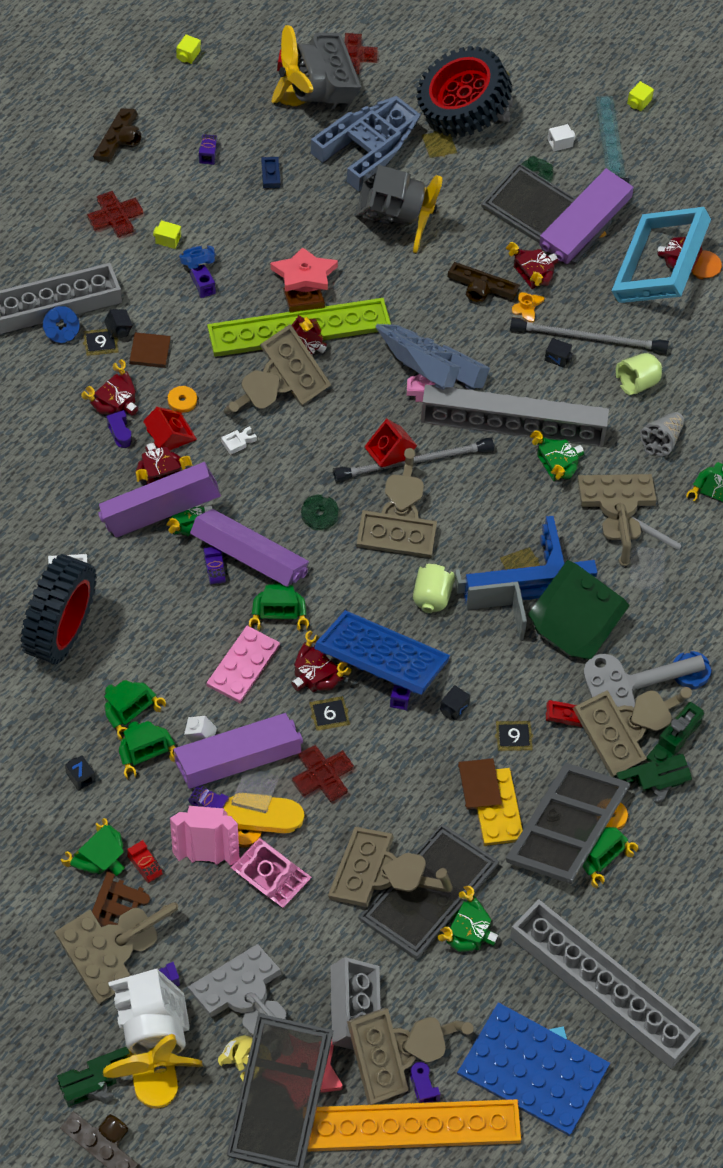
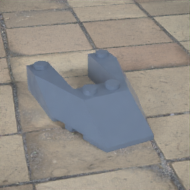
(376, 129)
(432, 361)

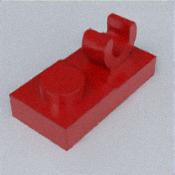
(562, 713)

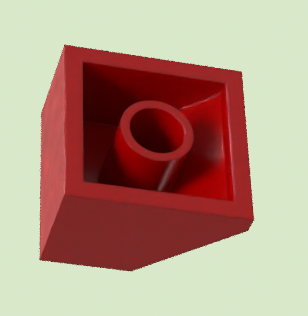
(168, 428)
(389, 444)

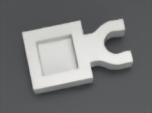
(237, 441)

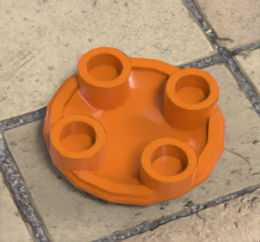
(707, 265)

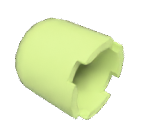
(639, 373)
(433, 588)

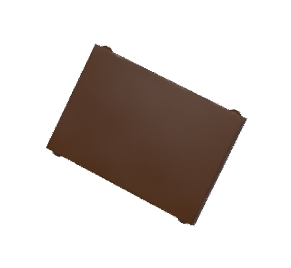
(479, 783)

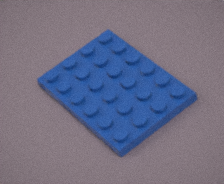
(382, 652)
(535, 1066)

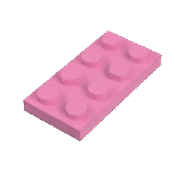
(243, 664)

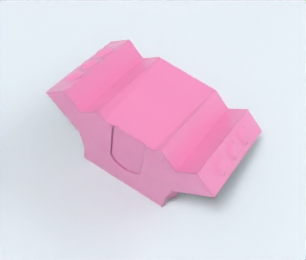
(205, 835)
(271, 872)

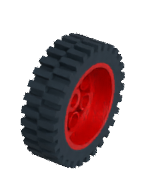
(464, 91)
(58, 609)

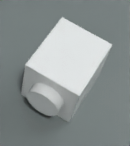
(561, 137)
(199, 728)

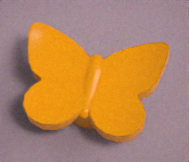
(527, 305)

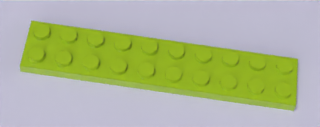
(334, 320)

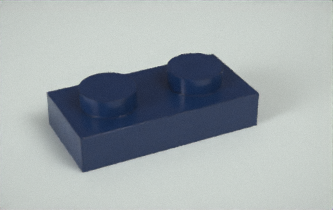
(270, 172)

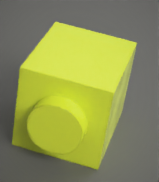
(188, 49)
(640, 96)
(167, 234)

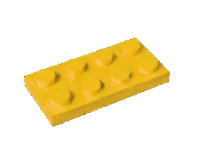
(502, 822)

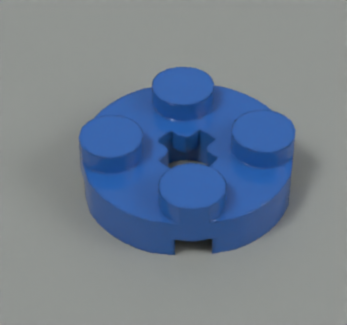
(197, 255)
(53, 331)
(696, 679)

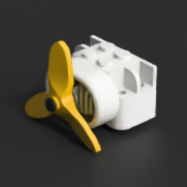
(153, 1024)

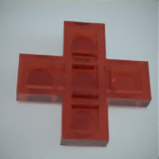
(359, 53)
(115, 214)
(322, 773)

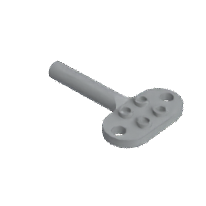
(621, 685)

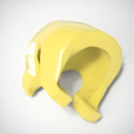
(236, 1052)

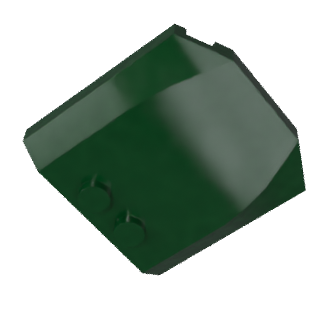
(577, 612)

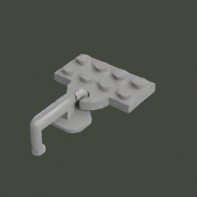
(240, 987)

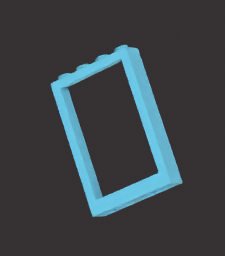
(669, 287)

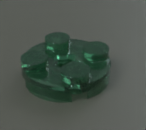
(535, 164)
(321, 503)

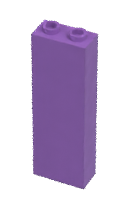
(586, 216)
(159, 500)
(249, 547)
(237, 750)

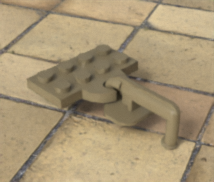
(287, 370)
(618, 500)
(401, 528)
(616, 733)
(371, 867)
(101, 951)
(381, 1049)

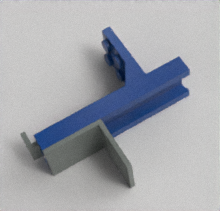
(518, 584)

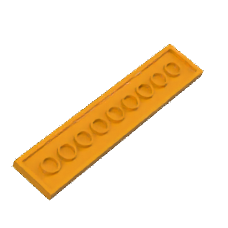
(415, 1125)

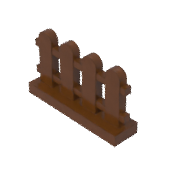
(117, 890)

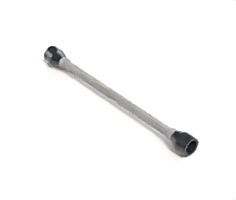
(519, 325)
(482, 446)

